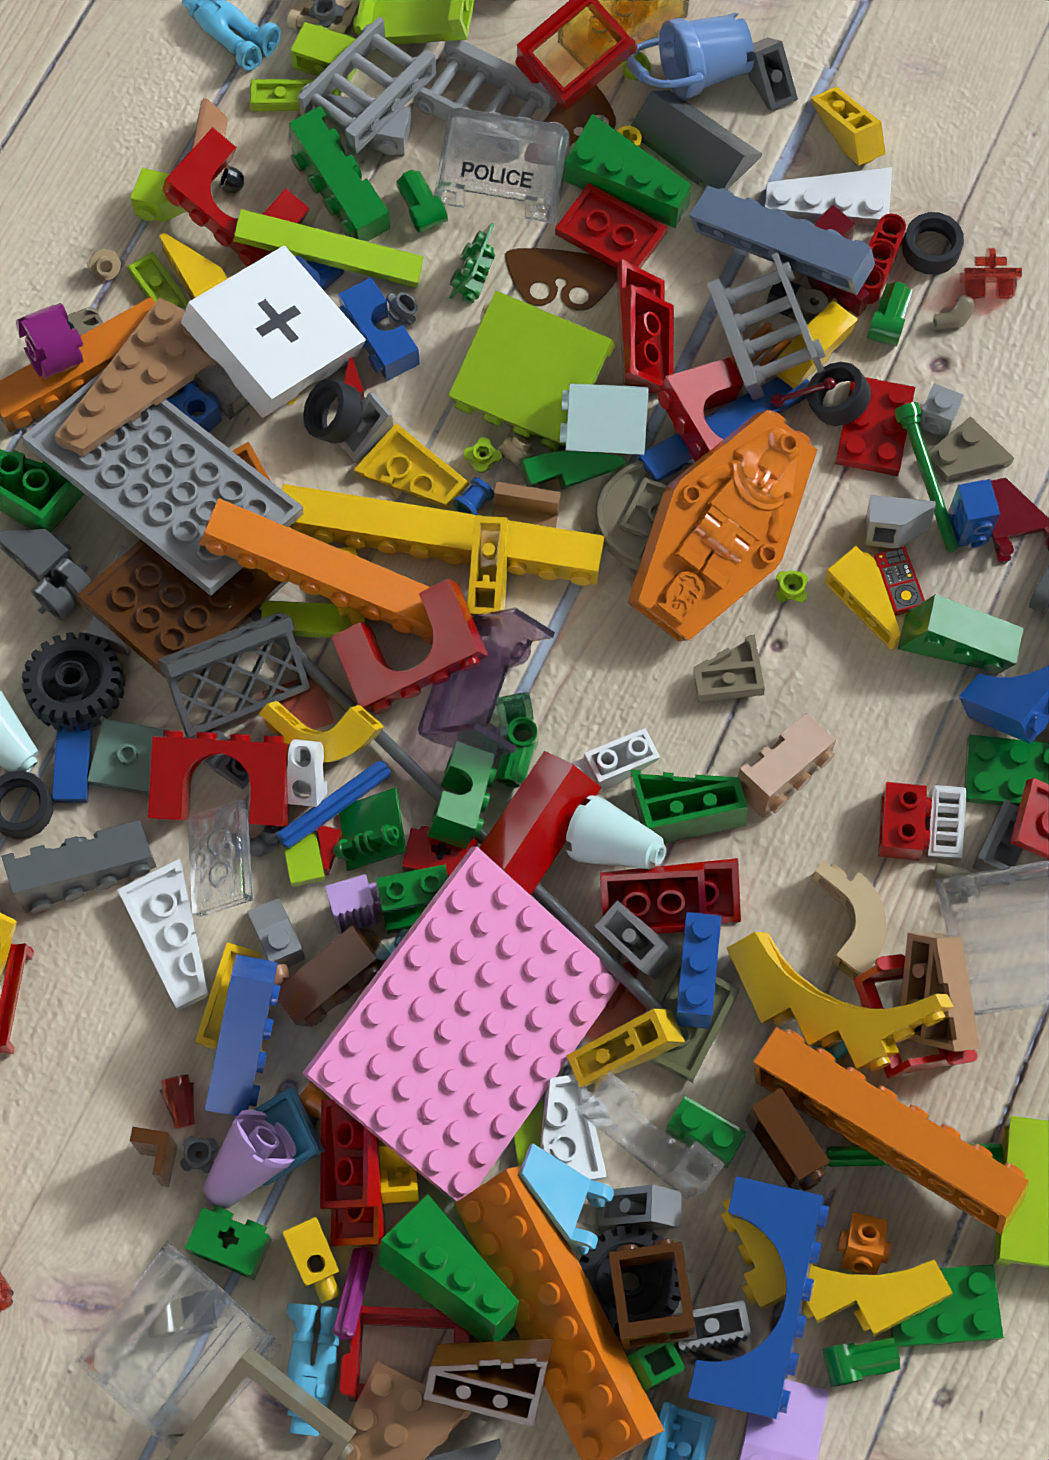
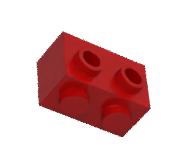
(903, 821)

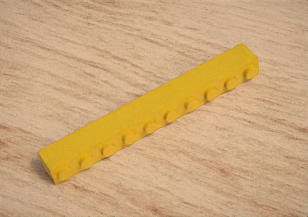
(443, 534)

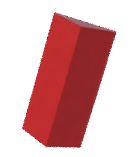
(644, 327)
(538, 819)
(668, 892)
(350, 1179)

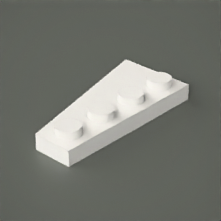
(858, 194)
(167, 928)

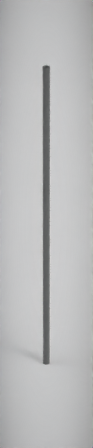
(435, 792)

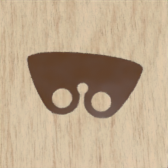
(579, 113)
(547, 265)

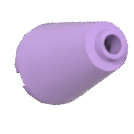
(248, 1158)

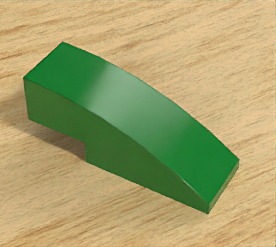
(568, 467)

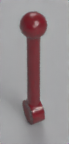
(778, 400)

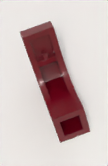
(838, 221)

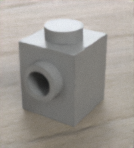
(940, 410)

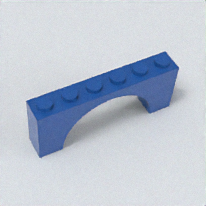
(1010, 703)
(759, 1378)

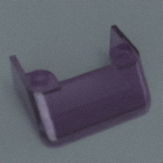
(466, 702)

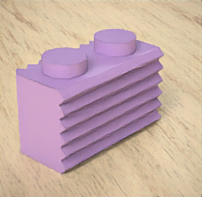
(354, 903)

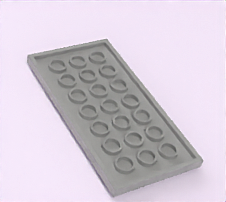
(164, 482)

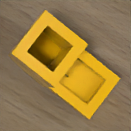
(398, 1178)

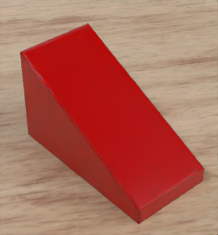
(352, 378)
(328, 839)

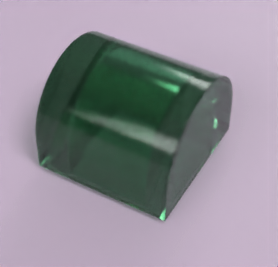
(513, 707)

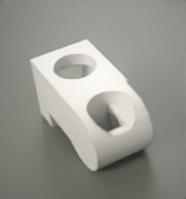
(305, 773)

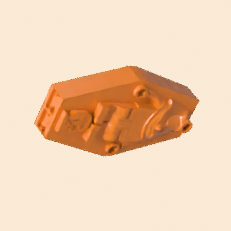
(722, 525)

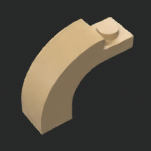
(866, 918)

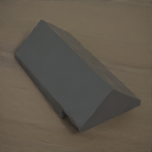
(693, 141)

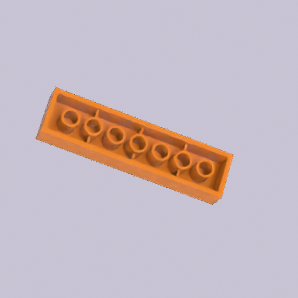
(891, 1130)
(587, 1366)

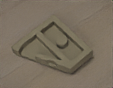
(967, 451)
(730, 674)

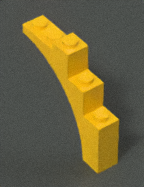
(783, 994)
(882, 1298)

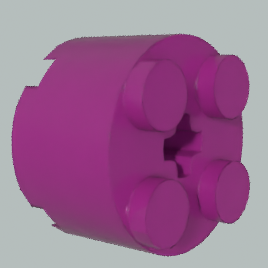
(50, 341)

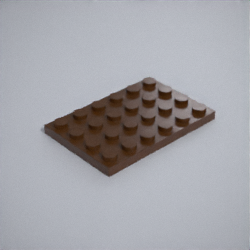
(163, 610)

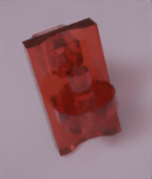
(1005, 278)

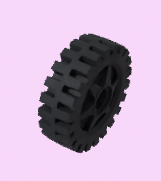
(79, 703)
(659, 1285)

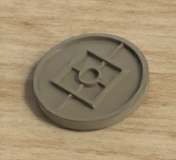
(628, 511)

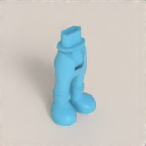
(220, 16)
(321, 1377)

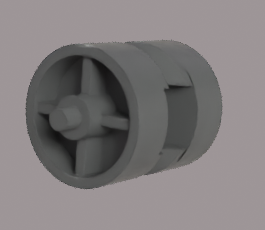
(61, 590)

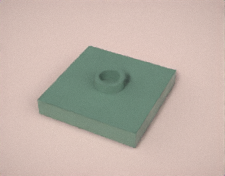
(123, 756)

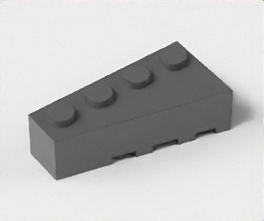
(78, 866)

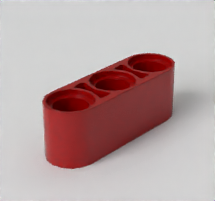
(887, 248)

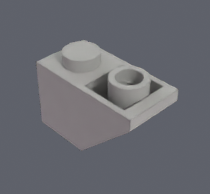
(896, 520)

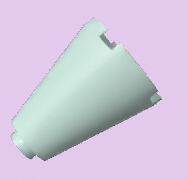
(16, 746)
(611, 837)

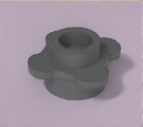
(320, 8)
(402, 307)
(194, 1145)

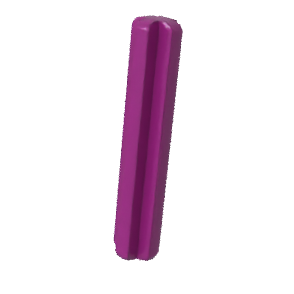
(353, 1293)

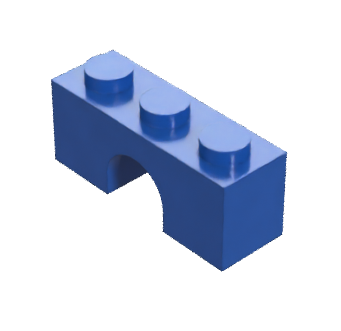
(389, 351)
(698, 970)

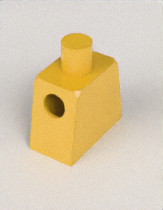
(309, 1240)

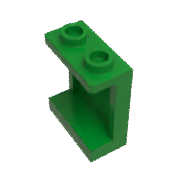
(407, 895)

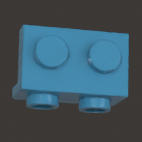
(685, 1435)

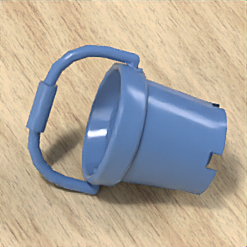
(697, 53)

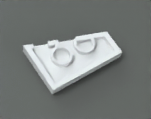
(567, 1132)

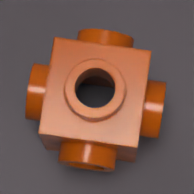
(864, 1244)

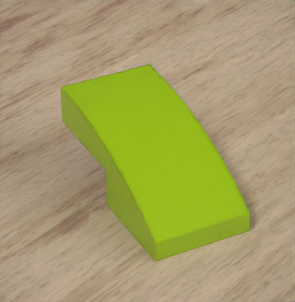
(304, 861)

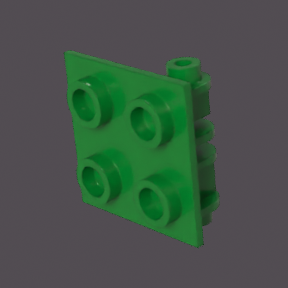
(476, 264)
(371, 830)

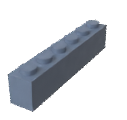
(766, 231)

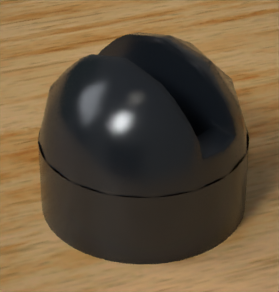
(231, 179)

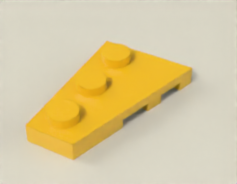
(411, 468)
(212, 1018)

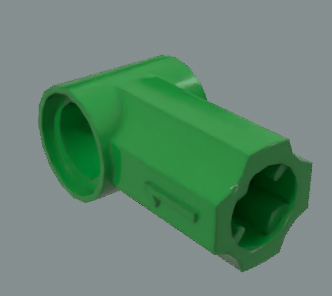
(423, 207)
(889, 319)
(515, 766)
(852, 1362)

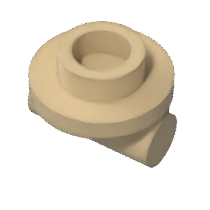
(104, 264)
(516, 449)

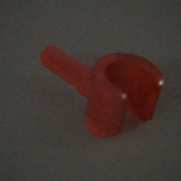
(620, 988)

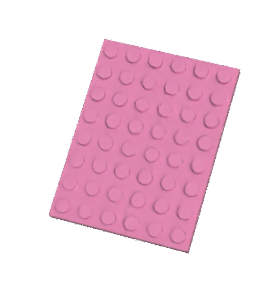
(464, 1026)

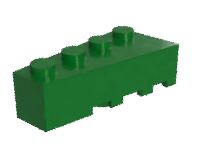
(626, 173)
(337, 177)
(34, 492)
(448, 1272)

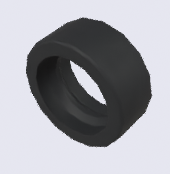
(937, 223)
(852, 407)
(347, 413)
(44, 813)

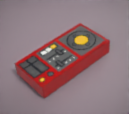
(899, 580)

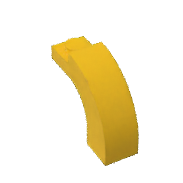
(346, 738)

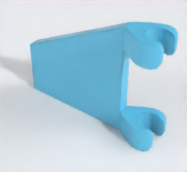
(562, 1195)

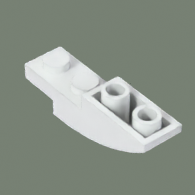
(614, 761)

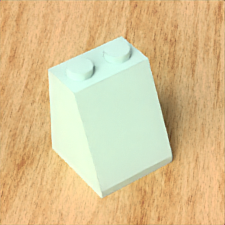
(605, 418)

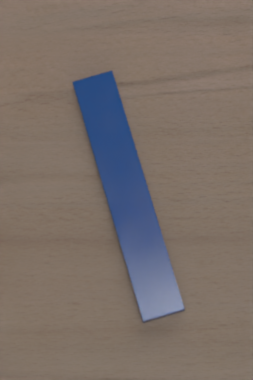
(673, 453)

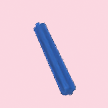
(333, 804)

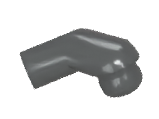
(265, 841)

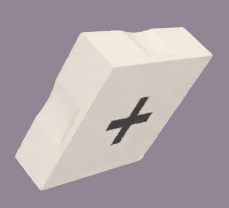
(272, 330)

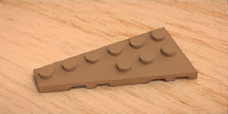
(144, 372)
(396, 1420)

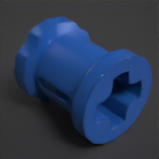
(474, 497)

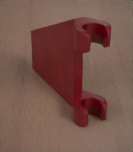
(1016, 518)

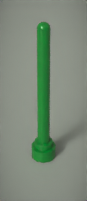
(909, 417)

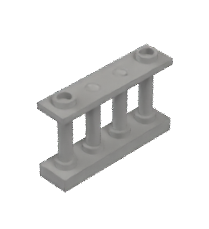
(485, 69)
(378, 109)
(745, 349)

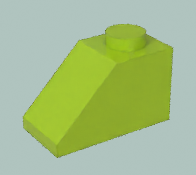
(149, 199)

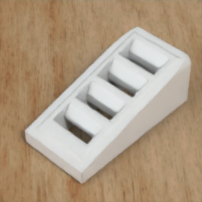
(947, 794)

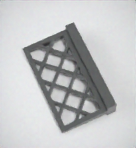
(225, 647)

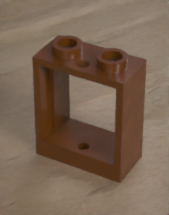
(787, 1141)
(654, 1330)

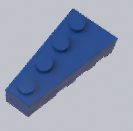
(241, 1036)

